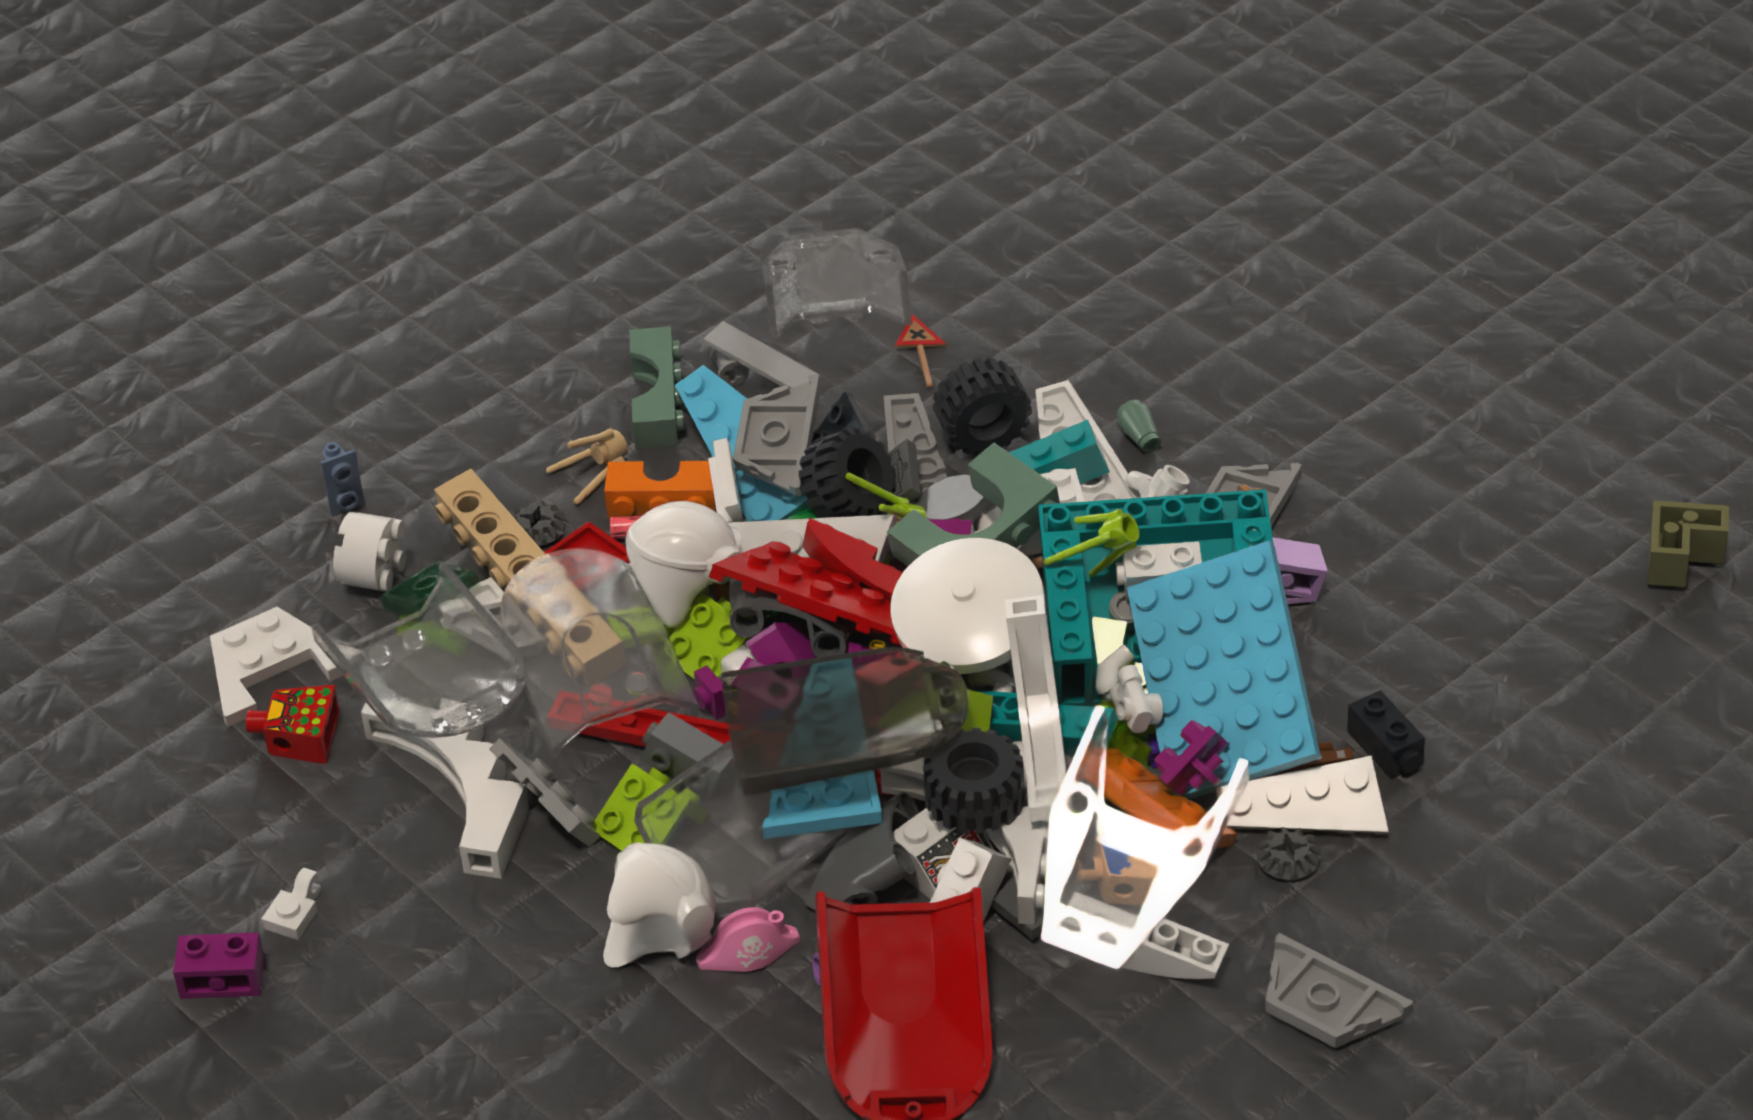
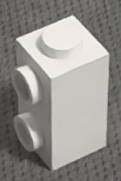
(1155, 561)

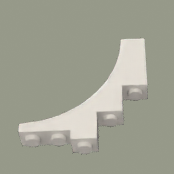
(493, 806)
(1020, 839)

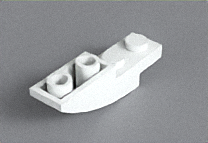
(1178, 953)

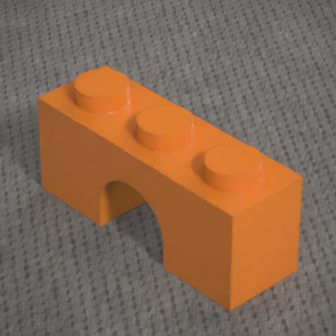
(633, 494)

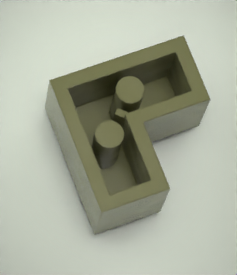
(1685, 535)

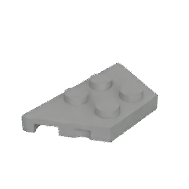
(776, 433)
(1277, 483)
(1327, 996)

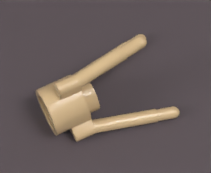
(607, 447)

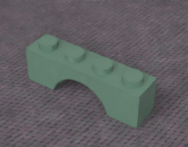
(656, 412)

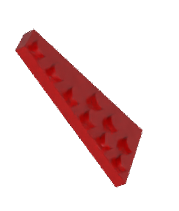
(807, 587)

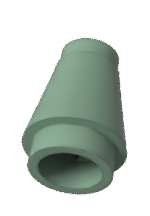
(1139, 425)

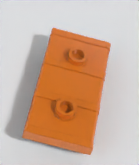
(1150, 799)

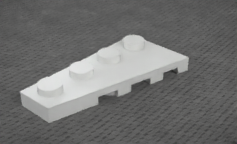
(1319, 798)

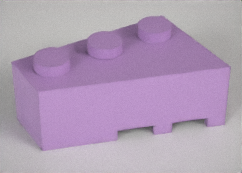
(1301, 569)

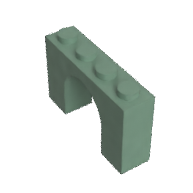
(1000, 480)

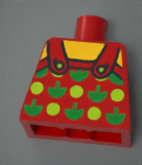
(298, 722)

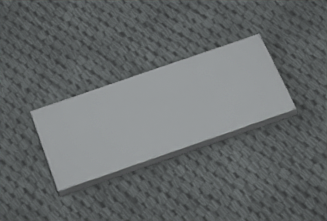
(757, 356)

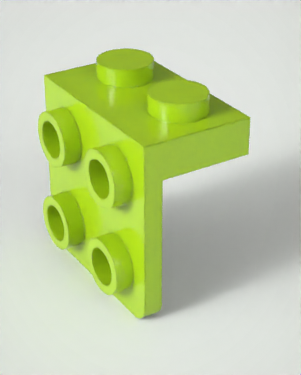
(706, 636)
(616, 819)

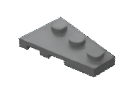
(551, 795)

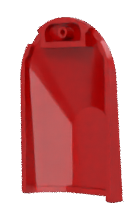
(905, 1005)

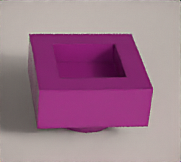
(709, 692)

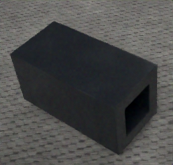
(1386, 734)

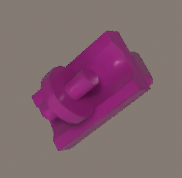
(1196, 762)

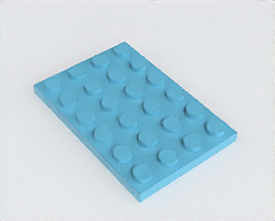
(1227, 656)

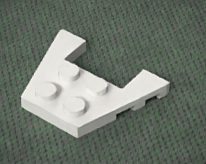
(259, 651)

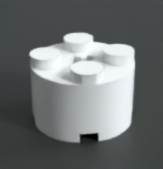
(369, 551)

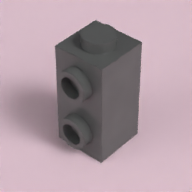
(676, 745)

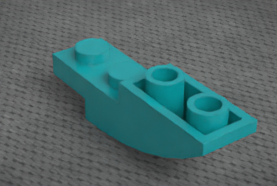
(1073, 719)

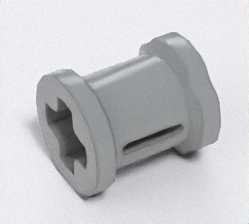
(729, 369)

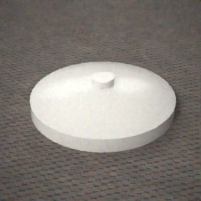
(955, 602)

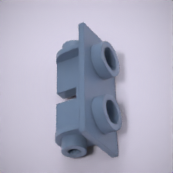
(341, 479)

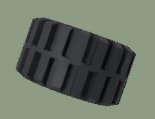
(982, 405)
(831, 459)
(974, 781)

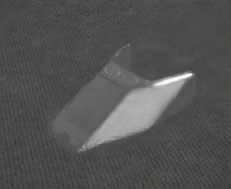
(834, 276)
(1113, 872)

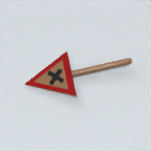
(920, 336)

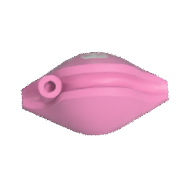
(748, 941)

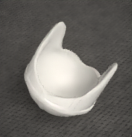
(675, 552)
(657, 904)

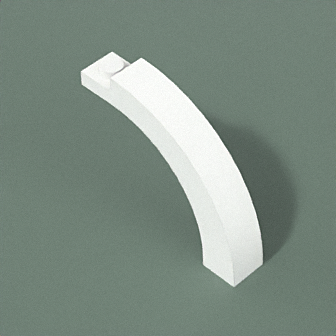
(1036, 703)

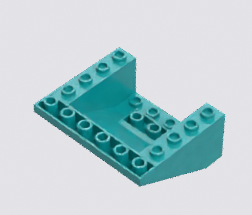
(1216, 520)

